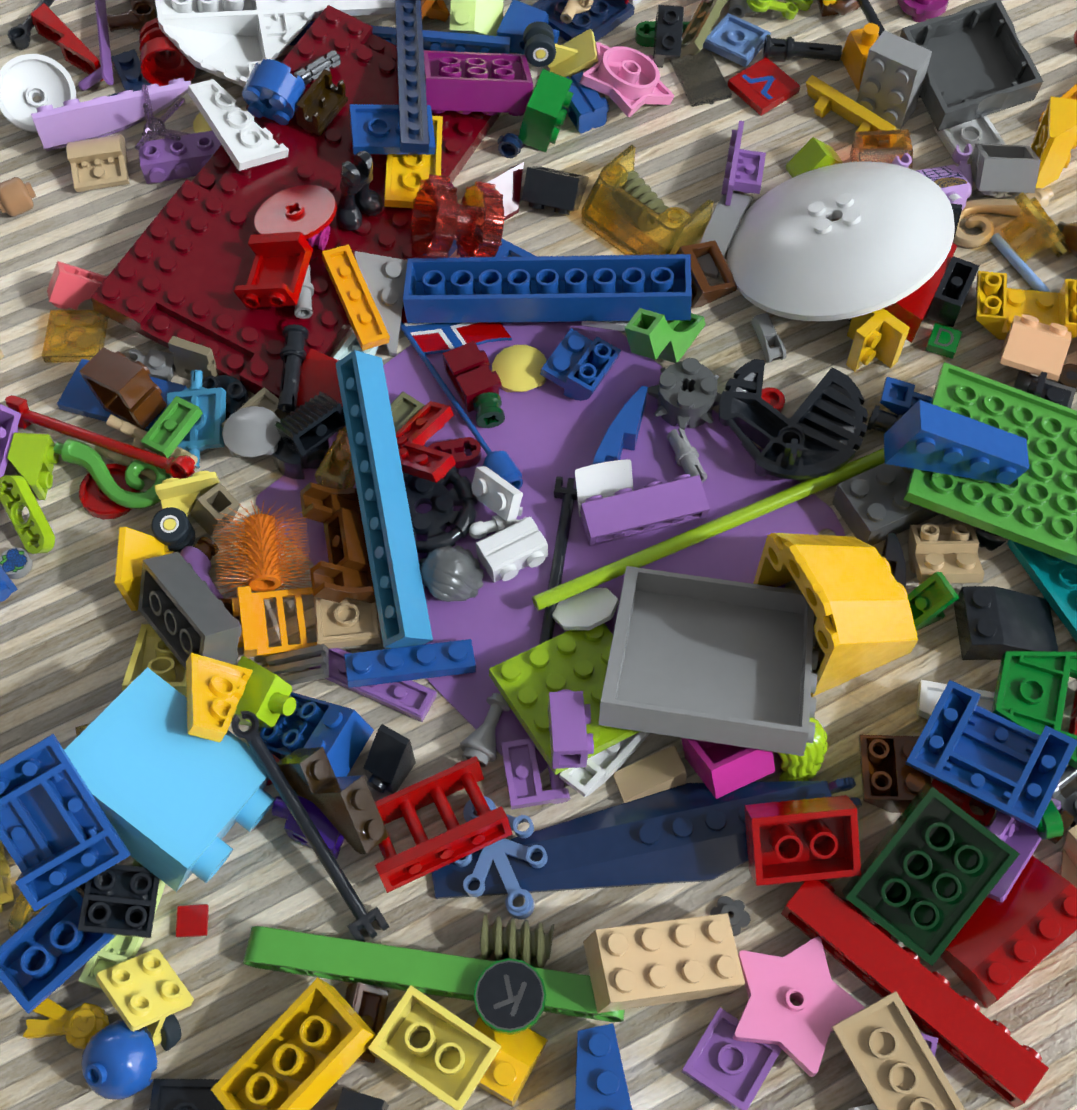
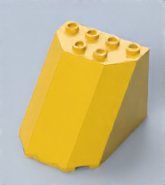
(851, 586)

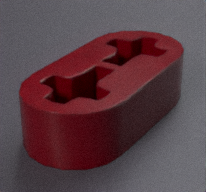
(457, 449)

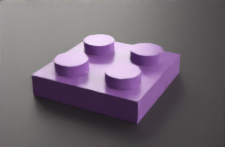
(729, 1066)

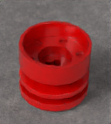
(161, 58)

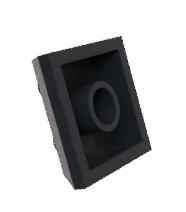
(554, 189)

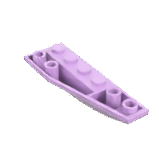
(102, 114)

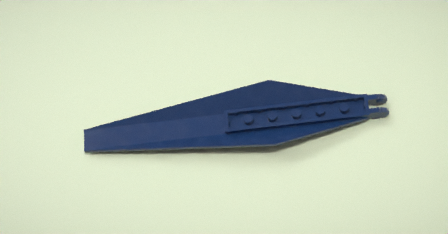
(647, 841)

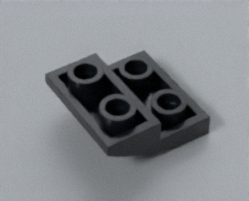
(120, 902)

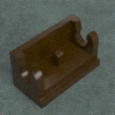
(321, 103)

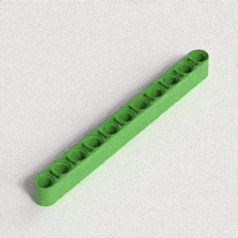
(401, 967)

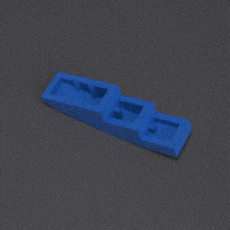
(624, 429)

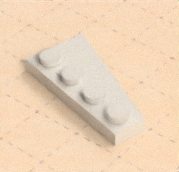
(235, 129)

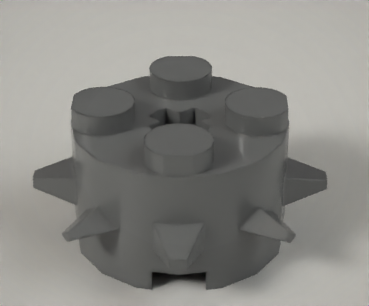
(686, 394)

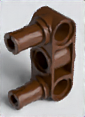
(141, 13)

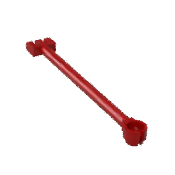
(178, 467)

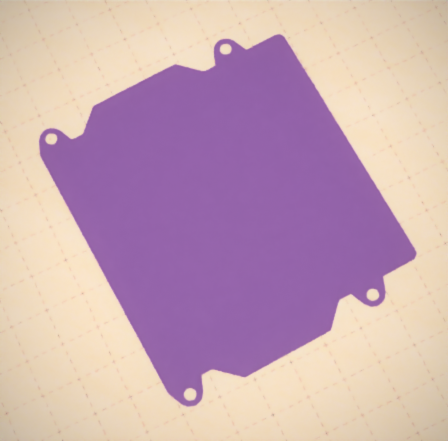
(553, 438)

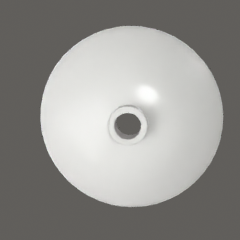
(30, 77)

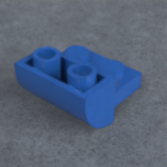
(580, 364)

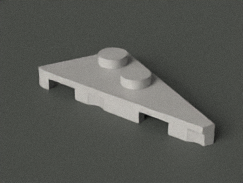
(386, 284)

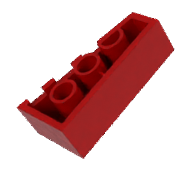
(914, 306)

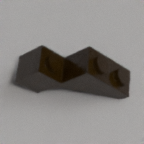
(342, 800)

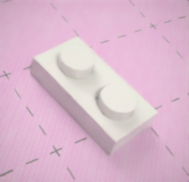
(496, 493)

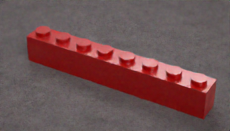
(935, 1008)

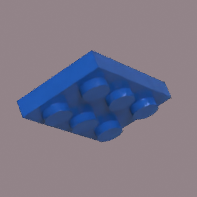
(378, 131)

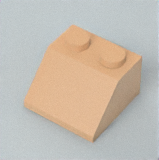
(1036, 346)

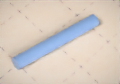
(1016, 261)

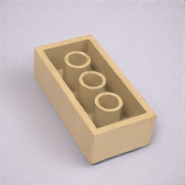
(663, 962)

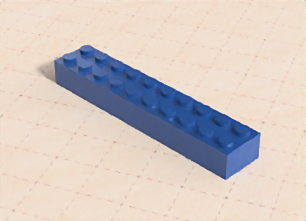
(546, 288)

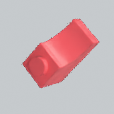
(72, 285)

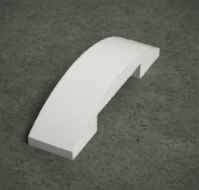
(602, 765)

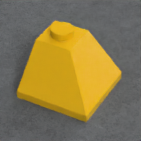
(132, 550)
(512, 1063)

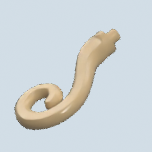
(1003, 206)

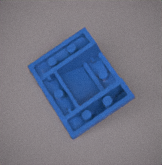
(991, 756)
(53, 824)

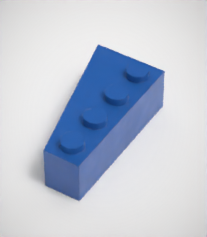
(954, 445)

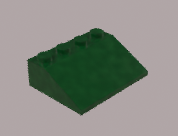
(929, 874)

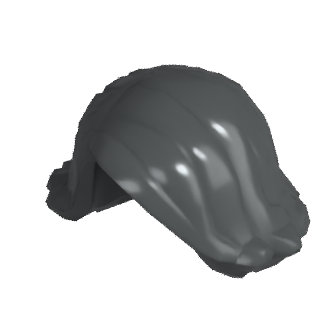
(451, 573)

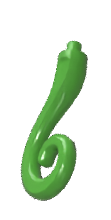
(85, 456)

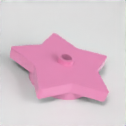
(627, 78)
(772, 1017)

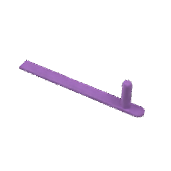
(105, 71)

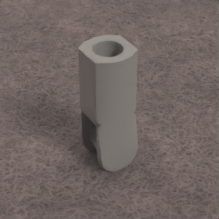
(767, 337)

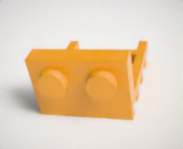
(253, 621)

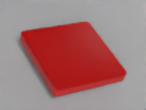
(192, 920)

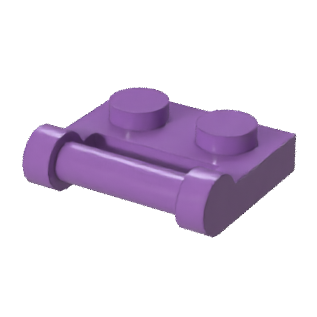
(524, 776)

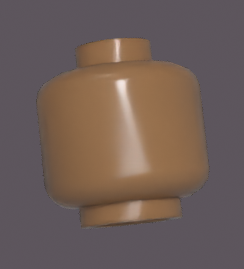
(16, 197)

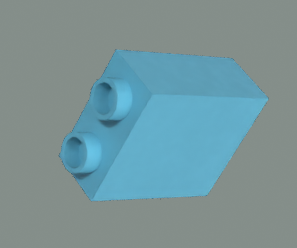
(166, 788)

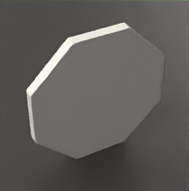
(586, 609)

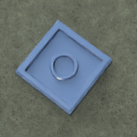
(736, 40)

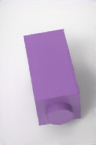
(567, 729)

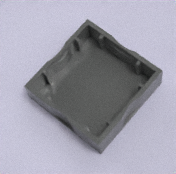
(973, 64)

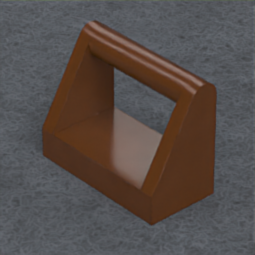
(701, 290)

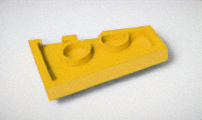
(212, 695)

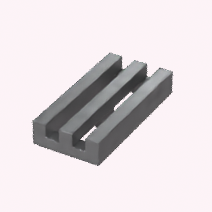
(300, 660)

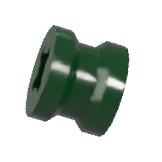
(488, 410)

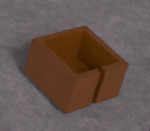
(124, 387)

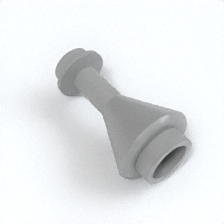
(483, 740)

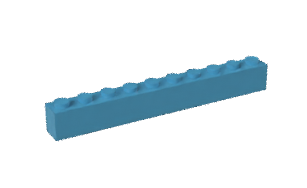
(383, 502)

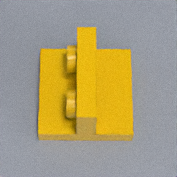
(877, 336)

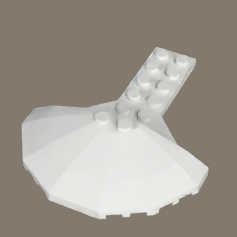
(237, 34)

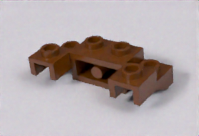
(348, 565)

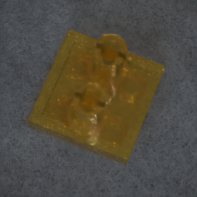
(1033, 217)

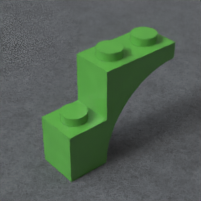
(656, 338)

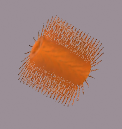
(262, 551)

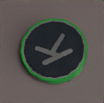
(510, 996)

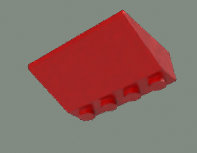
(1013, 935)

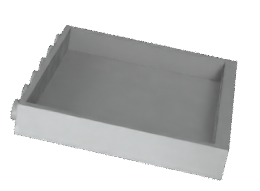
(712, 662)

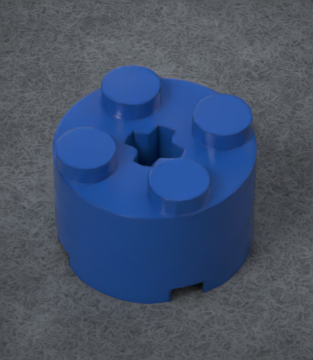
(273, 91)

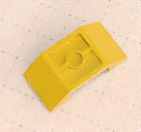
(999, 304)

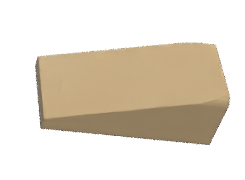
(651, 775)

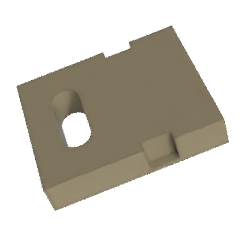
(190, 357)

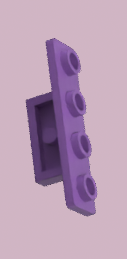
(743, 168)
(1023, 840)

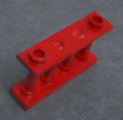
(449, 846)

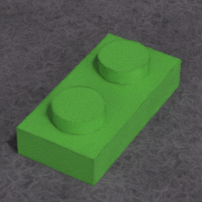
(171, 427)

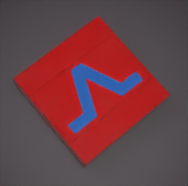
(763, 86)

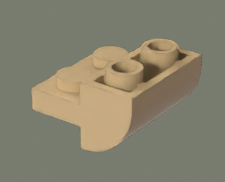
(98, 162)
(945, 550)

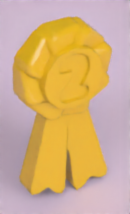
(76, 1024)

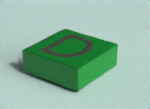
(943, 341)

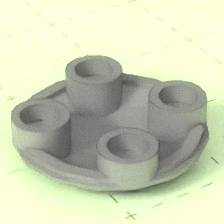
(251, 432)

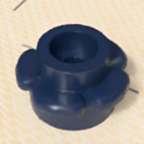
(509, 145)

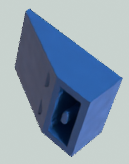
(323, 725)

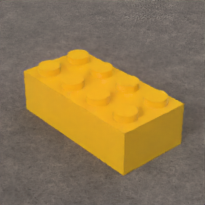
(297, 1054)

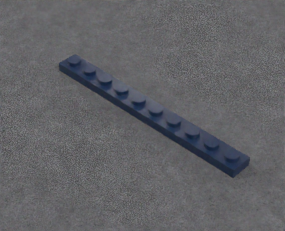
(411, 78)

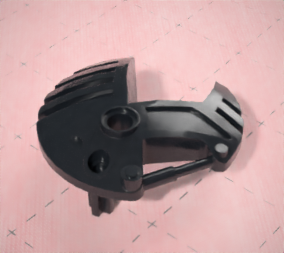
(809, 443)

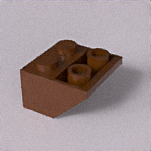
(884, 772)

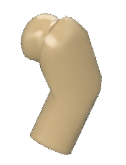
(575, 7)

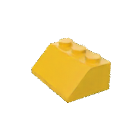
(1055, 139)

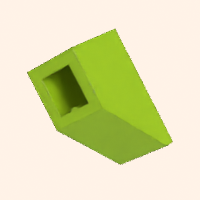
(34, 460)

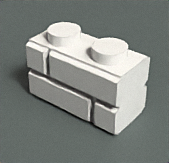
(512, 550)

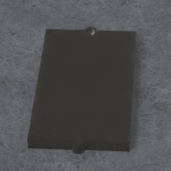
(701, 78)

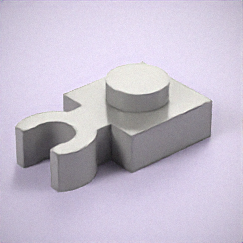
(158, 362)

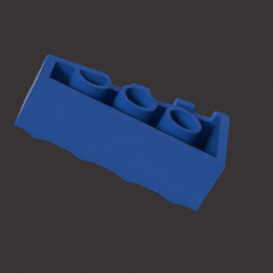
(600, 1071)

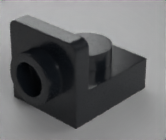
(1049, 392)

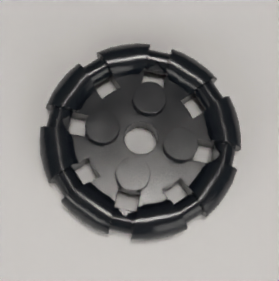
(441, 514)

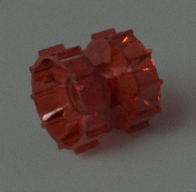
(440, 219)

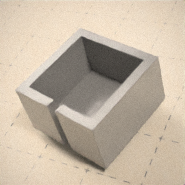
(1005, 169)

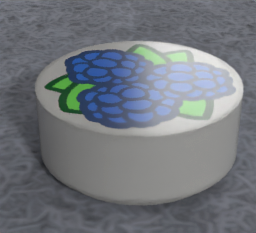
(16, 562)

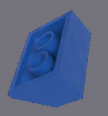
(48, 951)

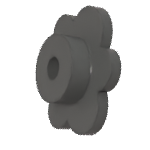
(740, 917)

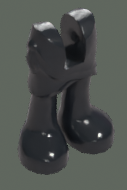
(356, 192)

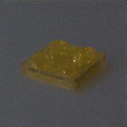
(74, 335)

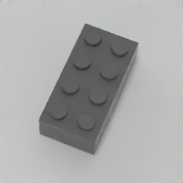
(876, 504)
(186, 611)

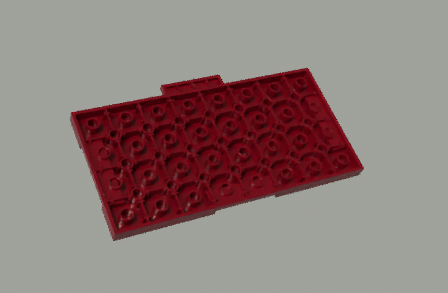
(197, 247)

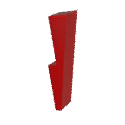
(54, 30)

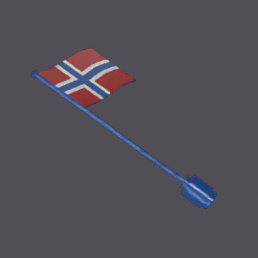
(442, 337)

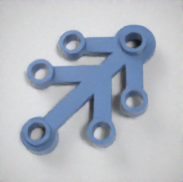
(498, 852)

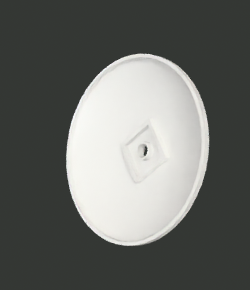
(881, 249)

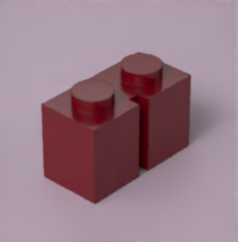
(470, 373)

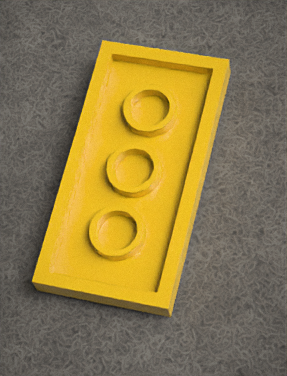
(407, 171)

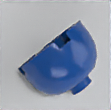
(118, 1061)

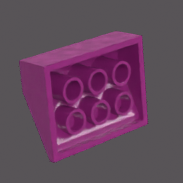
(477, 82)

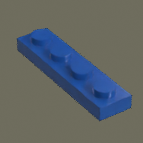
(410, 663)

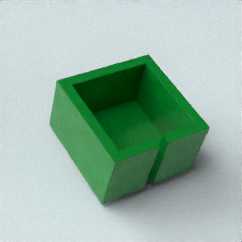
(546, 111)

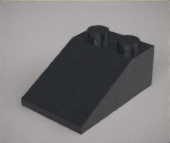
(1001, 621)

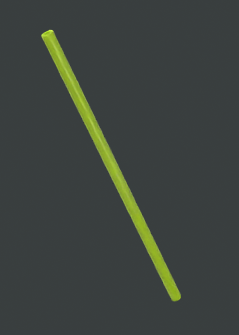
(706, 531)

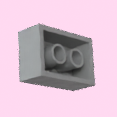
(893, 78)

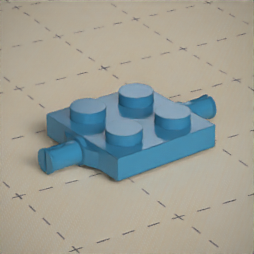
(208, 428)

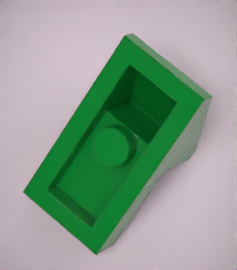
(930, 600)

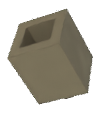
(210, 506)

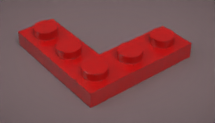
(411, 438)

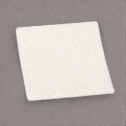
(603, 479)

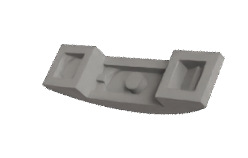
(722, 228)

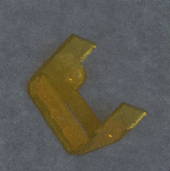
(633, 225)

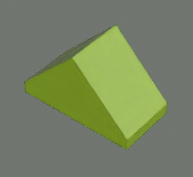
(812, 156)

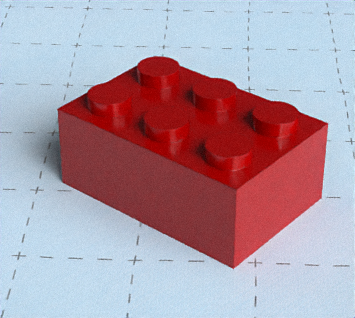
(802, 840)

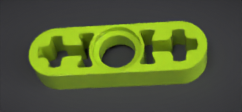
(40, 537)

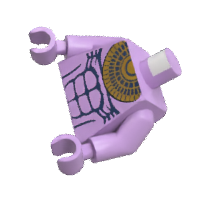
(952, 179)

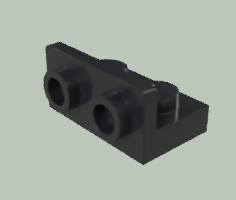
(667, 33)

